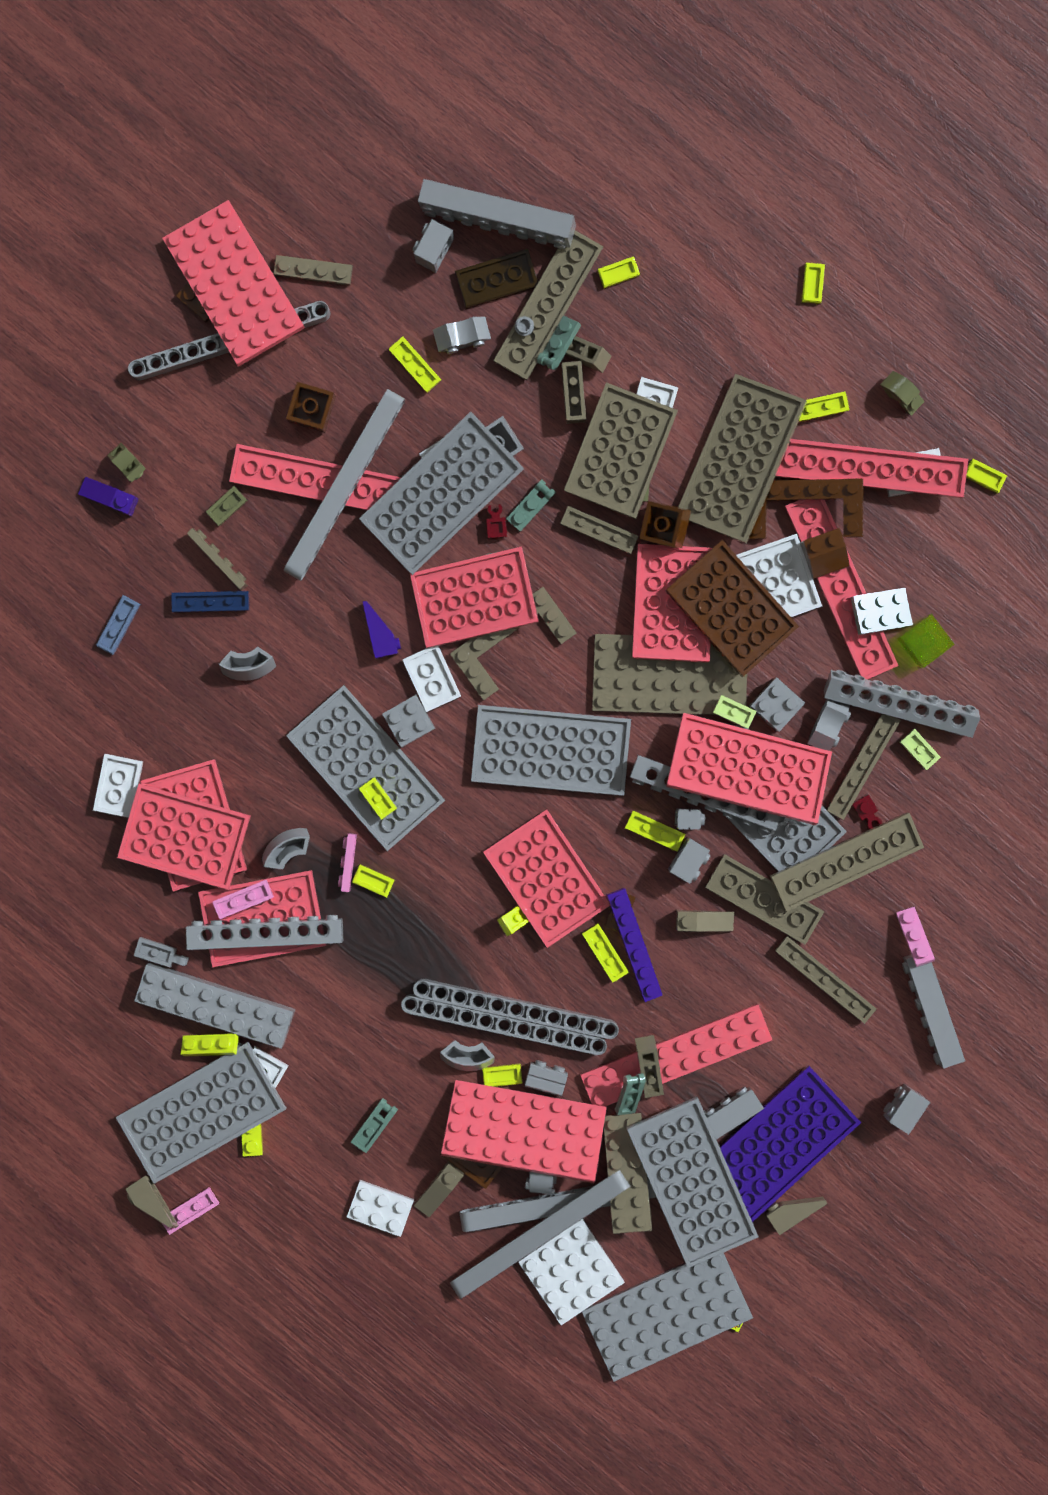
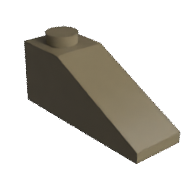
(589, 354)
(704, 920)
(649, 1066)
(439, 1189)
(148, 1198)
(789, 1213)

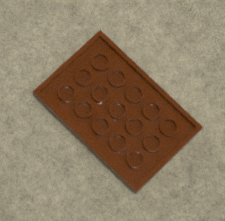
(732, 608)

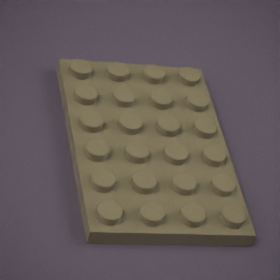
(620, 450)

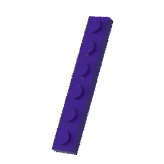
(634, 944)

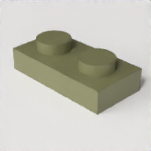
(226, 506)

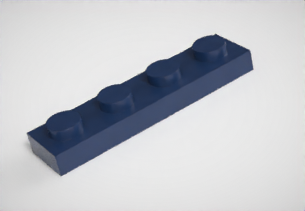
(210, 601)

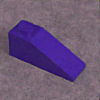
(108, 496)
(382, 638)

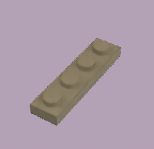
(313, 270)
(599, 530)
(224, 564)

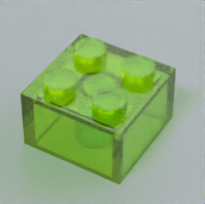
(925, 641)

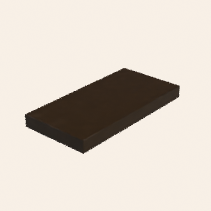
(496, 278)

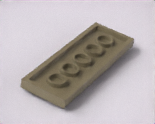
(761, 899)
(631, 1207)

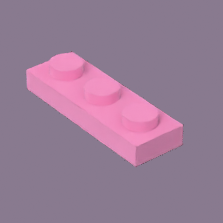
(347, 862)
(243, 899)
(915, 936)
(193, 1208)

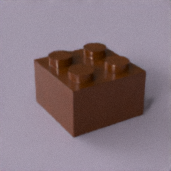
(311, 407)
(665, 524)

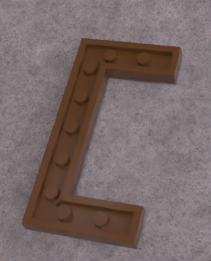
(847, 489)

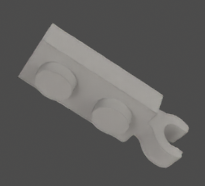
(159, 953)

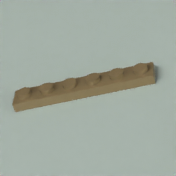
(863, 765)
(825, 979)

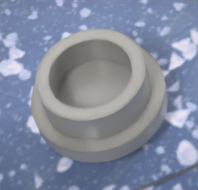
(524, 326)

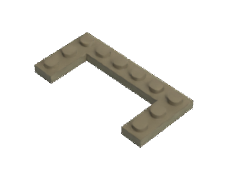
(467, 654)

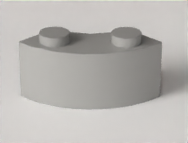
(462, 334)
(247, 665)
(828, 724)
(284, 847)
(467, 1058)

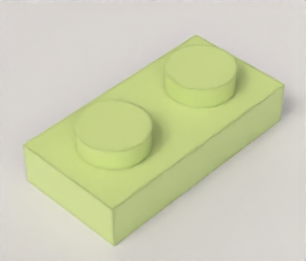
(734, 711)
(920, 749)

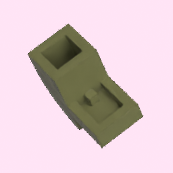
(903, 391)
(126, 462)

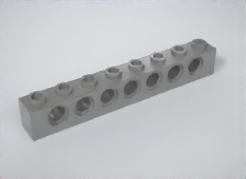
(964, 726)
(643, 764)
(196, 940)

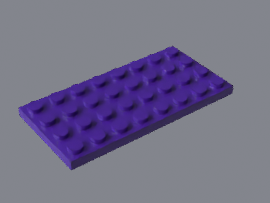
(786, 1140)

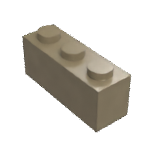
(573, 392)

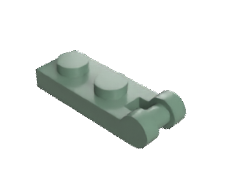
(559, 343)
(530, 506)
(630, 1094)
(373, 1126)

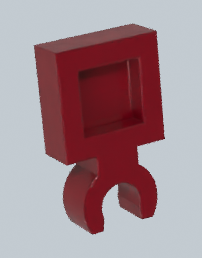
(496, 526)
(865, 809)

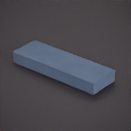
(118, 624)

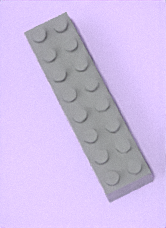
(497, 214)
(215, 1005)

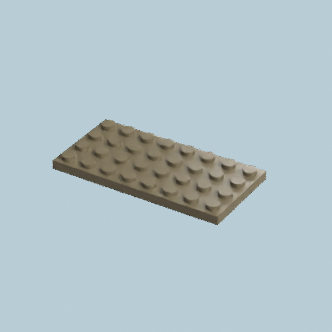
(741, 457)
(660, 685)

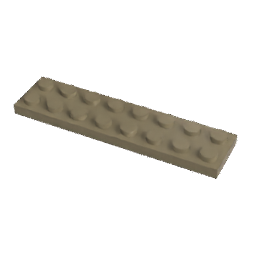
(549, 304)
(847, 861)

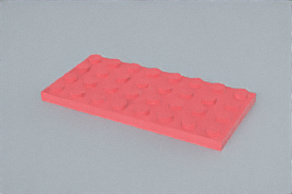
(233, 283)
(749, 769)
(524, 1131)

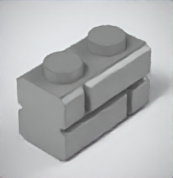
(689, 819)
(546, 1078)

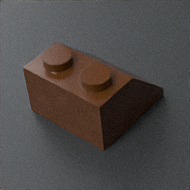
(825, 553)

